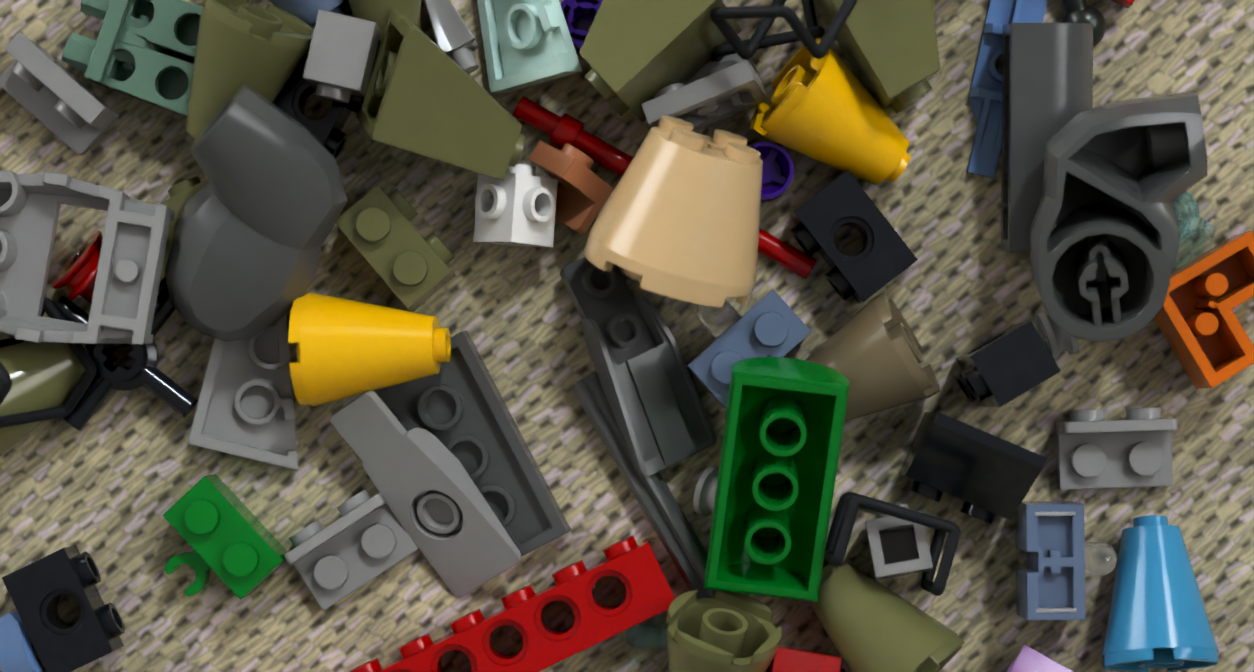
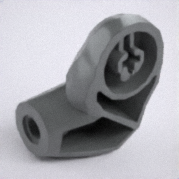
(1109, 212)
(257, 225)

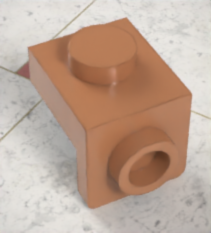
(580, 190)

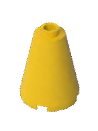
(832, 118)
(359, 347)

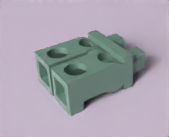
(131, 49)

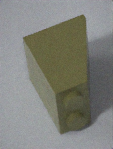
(647, 46)
(889, 47)
(434, 106)

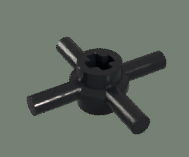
(142, 373)

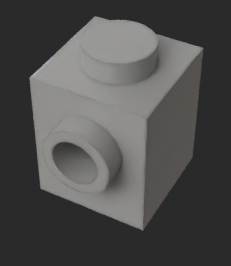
(341, 56)
(897, 546)

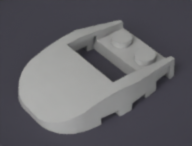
(126, 269)

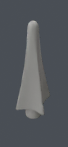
(452, 33)

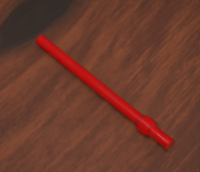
(571, 131)

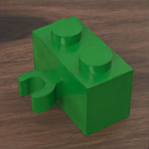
(223, 539)

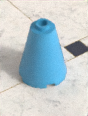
(1156, 604)

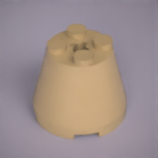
(685, 216)

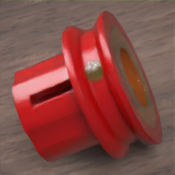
(80, 271)

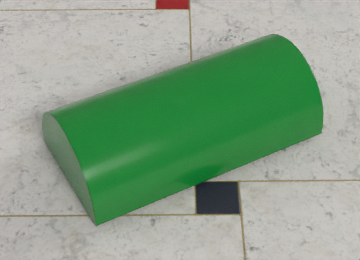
(776, 478)

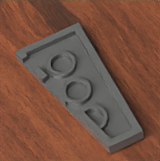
(478, 429)

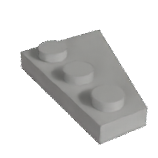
(249, 399)

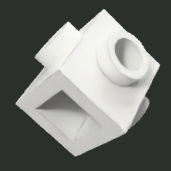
(515, 209)

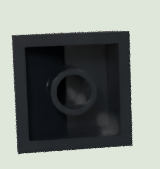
(970, 466)

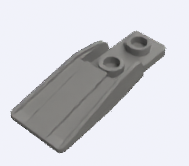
(428, 495)

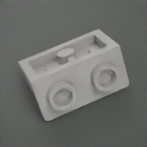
(711, 94)
(55, 95)
(1114, 452)
(350, 549)

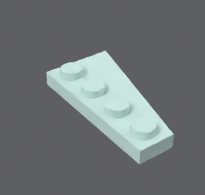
(525, 43)

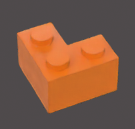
(1200, 315)

